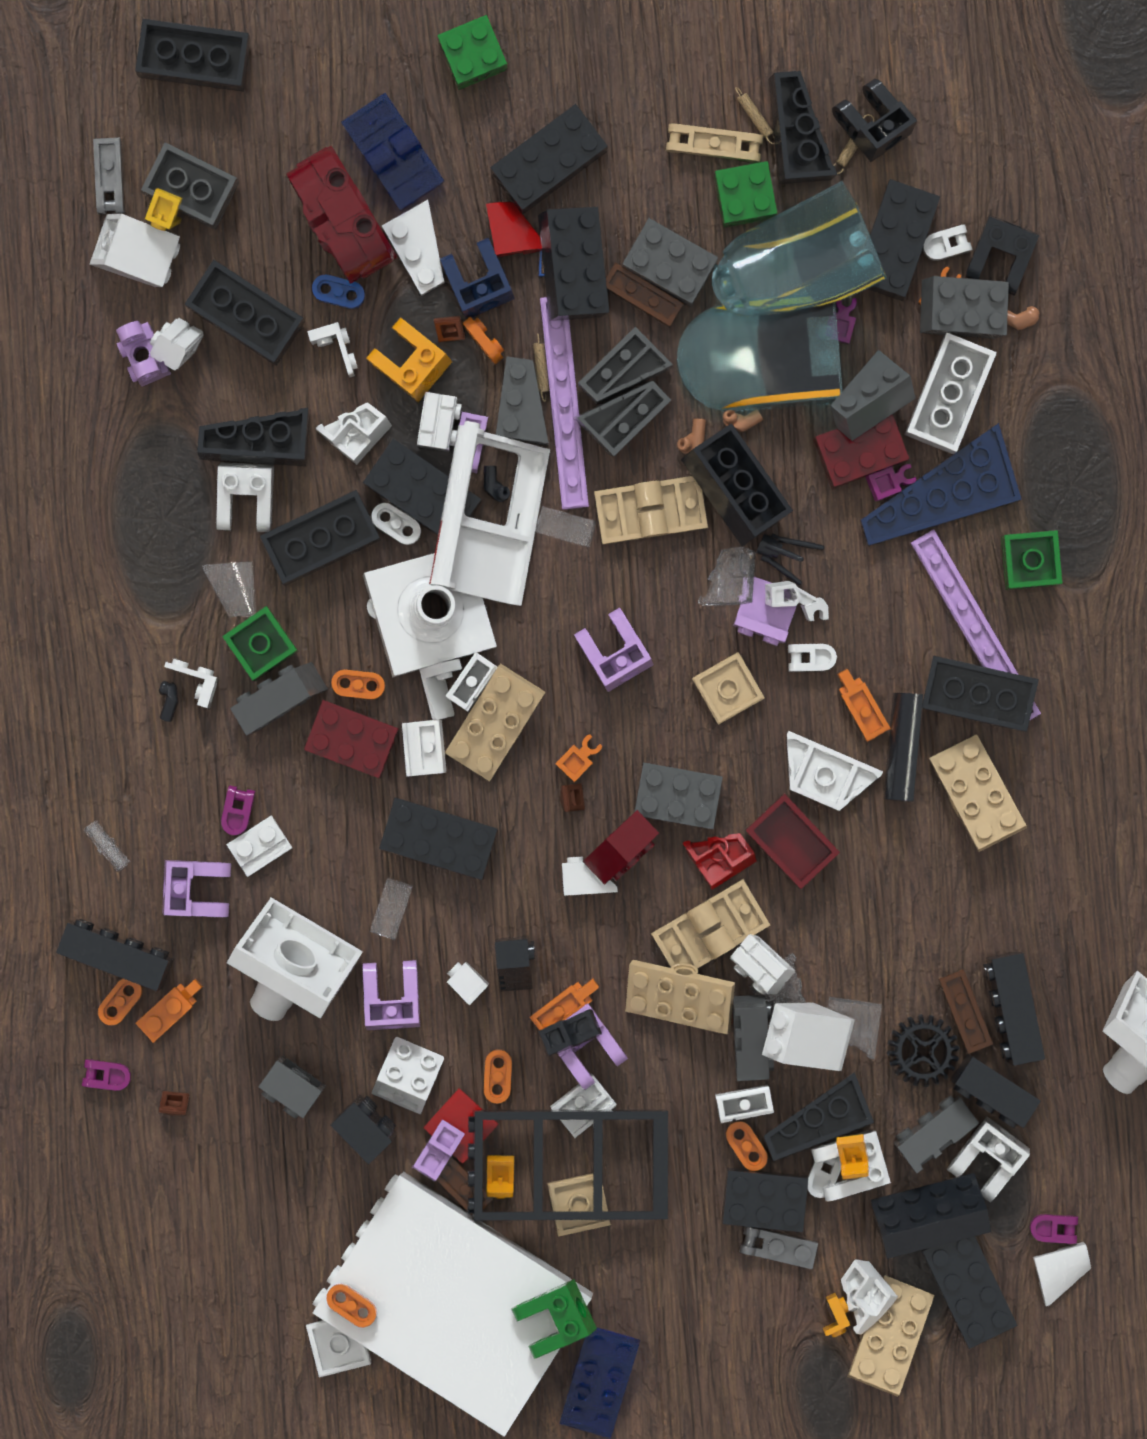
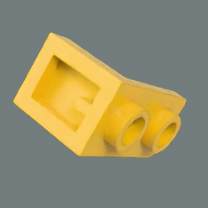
(163, 210)

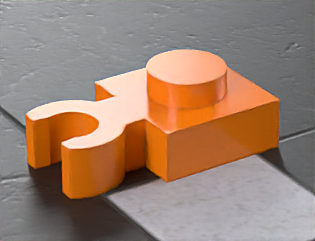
(575, 761)

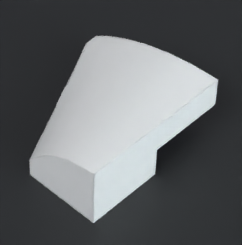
(356, 431)
(1061, 1269)
(866, 1294)

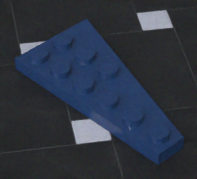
(961, 486)

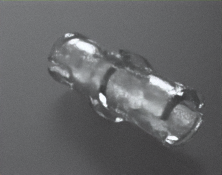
(106, 846)

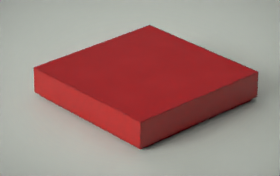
(456, 1113)

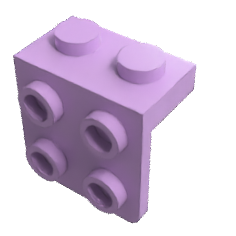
(763, 619)

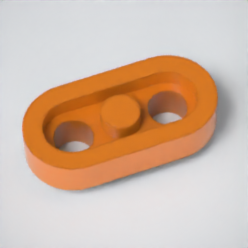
(490, 348)
(358, 684)
(119, 1000)
(498, 1076)
(746, 1145)
(350, 1307)

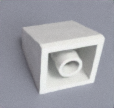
(135, 250)
(808, 1036)

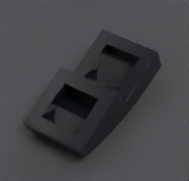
(570, 1032)

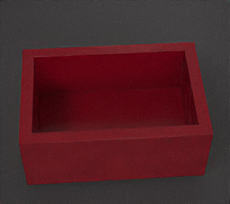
(867, 454)
(351, 739)
(792, 841)

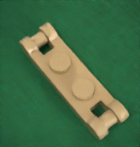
(714, 143)

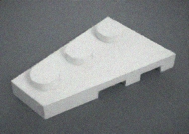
(416, 246)

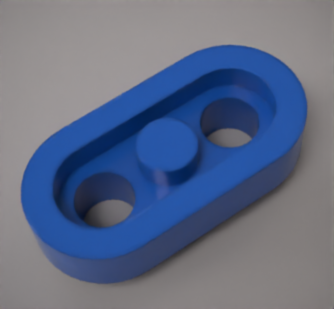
(339, 291)

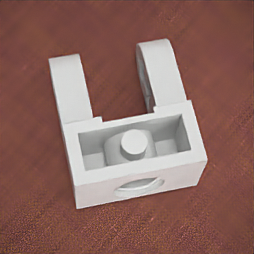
(245, 480)
(998, 1144)
(878, 1172)

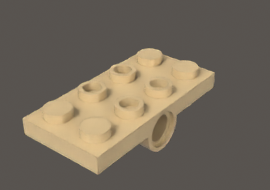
(650, 510)
(495, 722)
(977, 793)
(711, 927)
(680, 996)
(890, 1343)

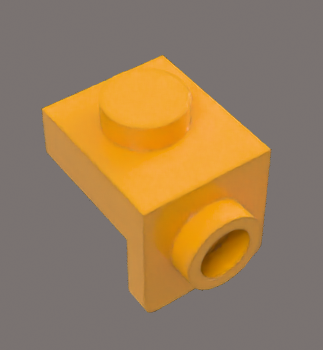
(853, 1156)
(500, 1176)
(839, 1310)

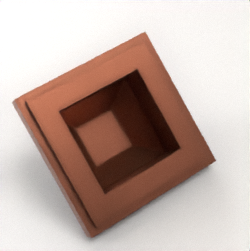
(449, 328)
(572, 797)
(174, 1103)

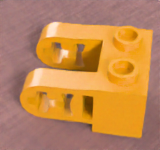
(420, 369)

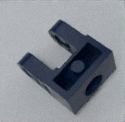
(482, 293)

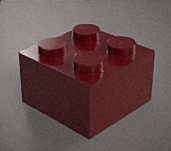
(622, 848)

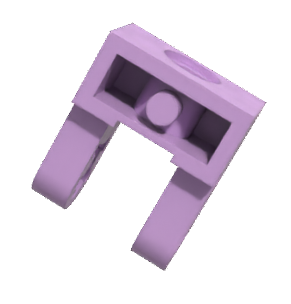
(137, 337)
(622, 664)
(177, 888)
(392, 1013)
(607, 1042)

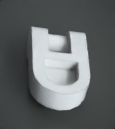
(938, 246)
(821, 657)
(818, 1178)

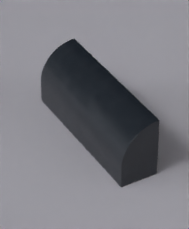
(903, 747)

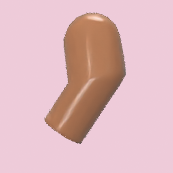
(1024, 319)
(740, 421)
(695, 438)

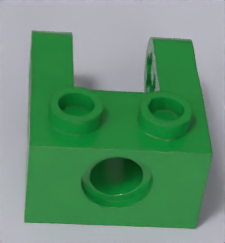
(568, 1313)

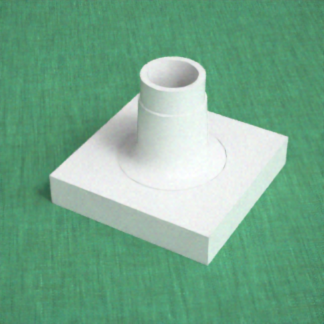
(411, 636)
(292, 962)
(1129, 1029)

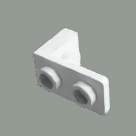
(324, 335)
(436, 687)
(204, 691)

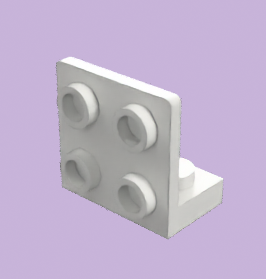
(407, 1075)

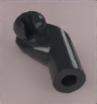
(492, 486)
(171, 701)

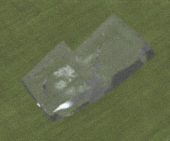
(565, 526)
(391, 908)

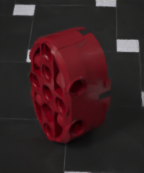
(340, 215)

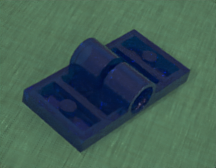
(392, 151)
(599, 1382)

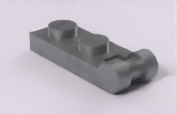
(108, 174)
(780, 1247)

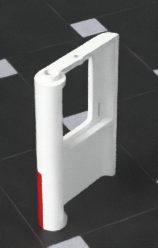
(482, 555)

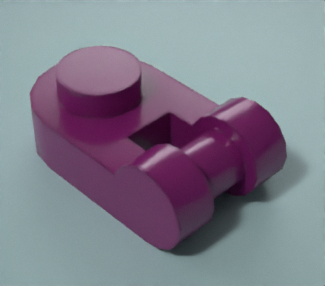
(236, 820)
(116, 1075)
(1044, 1228)

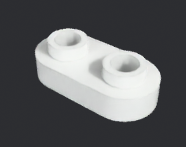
(396, 524)

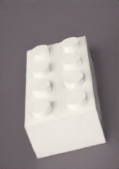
(950, 393)

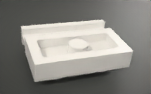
(424, 748)
(259, 846)
(579, 1099)

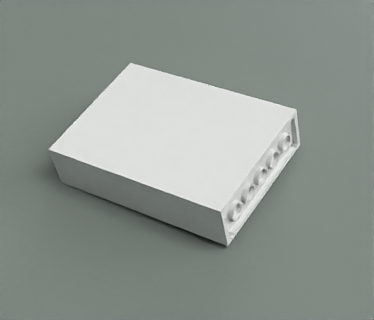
(448, 1301)

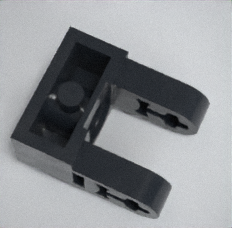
(877, 136)
(1008, 238)

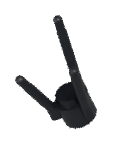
(770, 547)

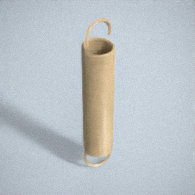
(755, 115)
(848, 151)
(541, 367)

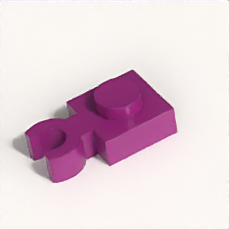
(845, 322)
(886, 482)

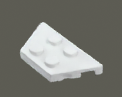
(825, 773)

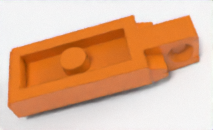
(862, 706)
(564, 1004)
(168, 1010)

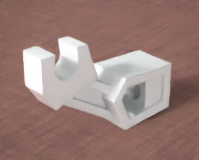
(775, 598)

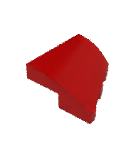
(511, 230)
(720, 857)

